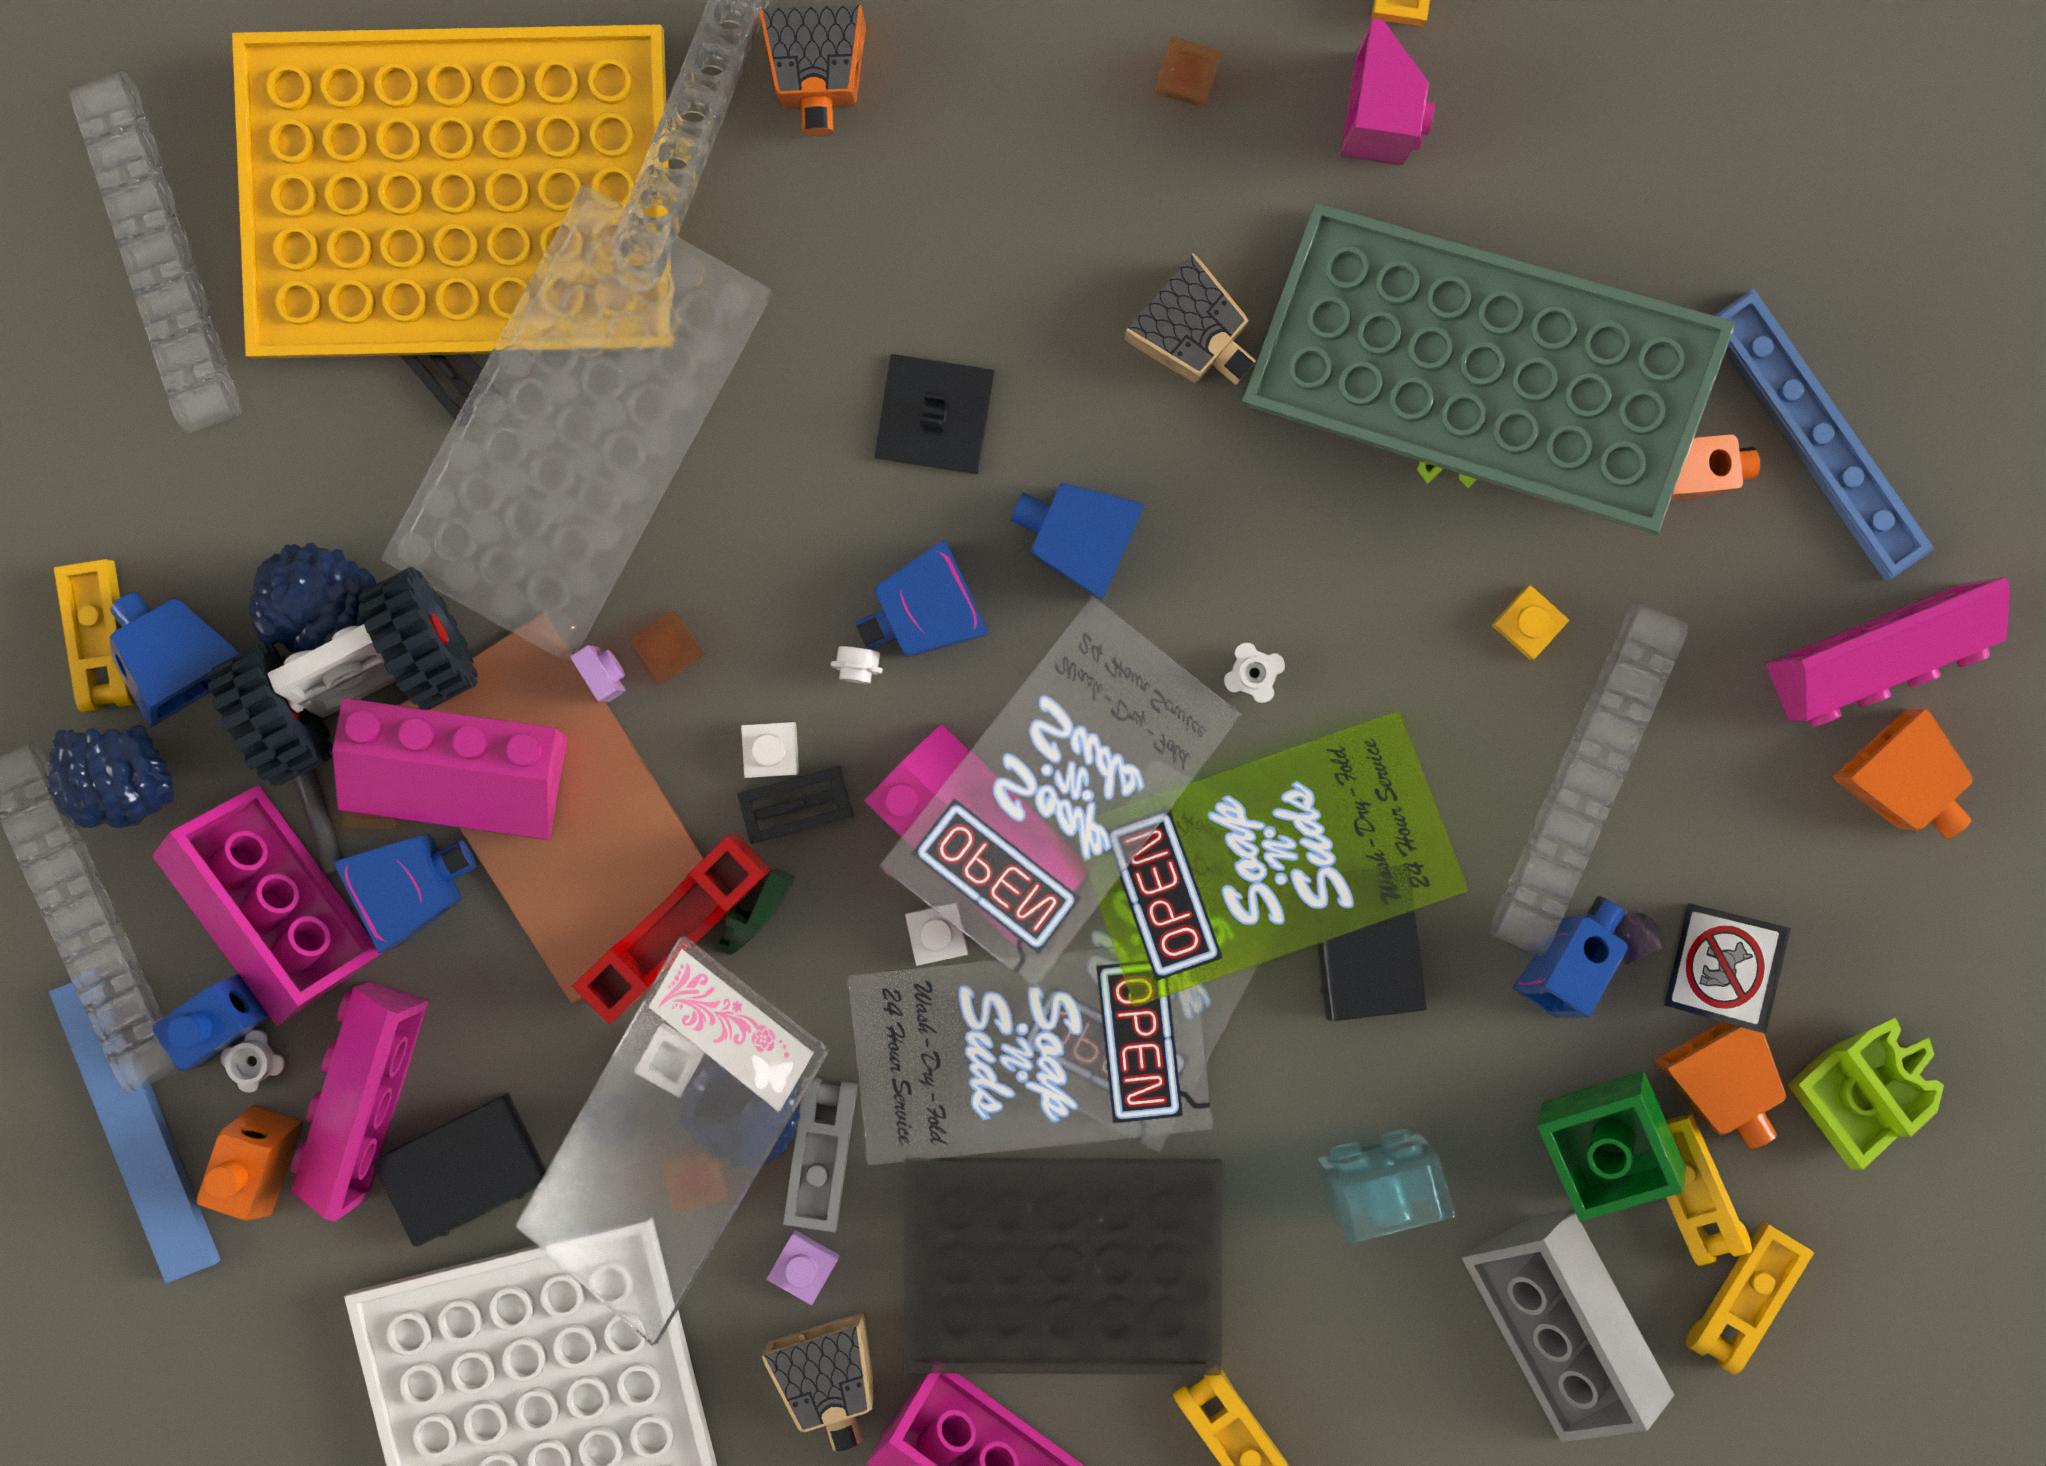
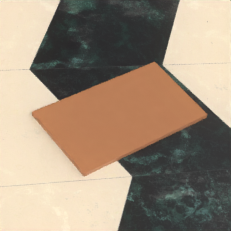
(613, 830)

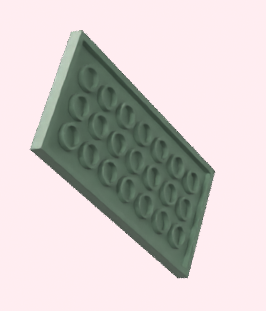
(1489, 366)

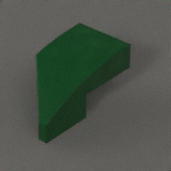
(743, 925)

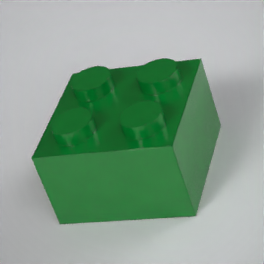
(1612, 1146)

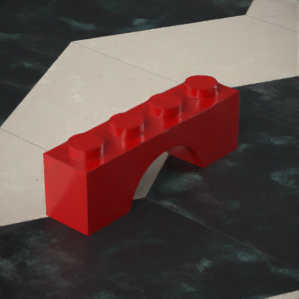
(689, 911)

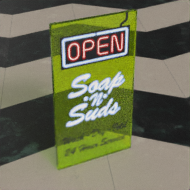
(1281, 860)

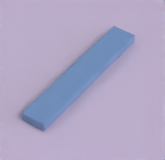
(1822, 438)
(141, 1151)

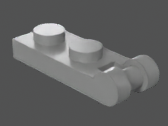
(820, 1157)

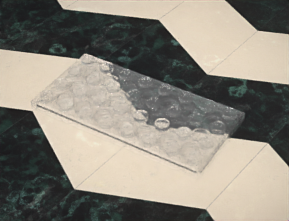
(574, 430)

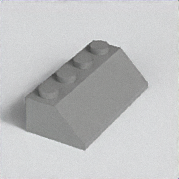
(1569, 1328)

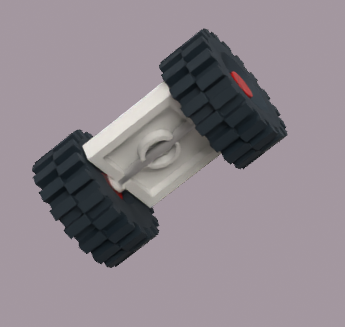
(279, 702)

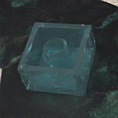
(1385, 1186)

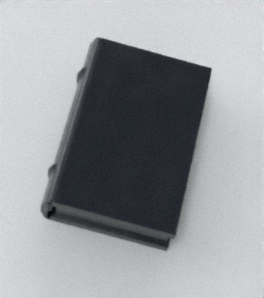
(1373, 971)
(461, 1170)

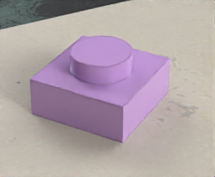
(600, 672)
(803, 1267)

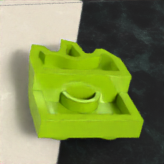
(1869, 1092)

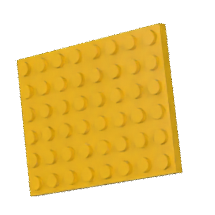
(423, 173)

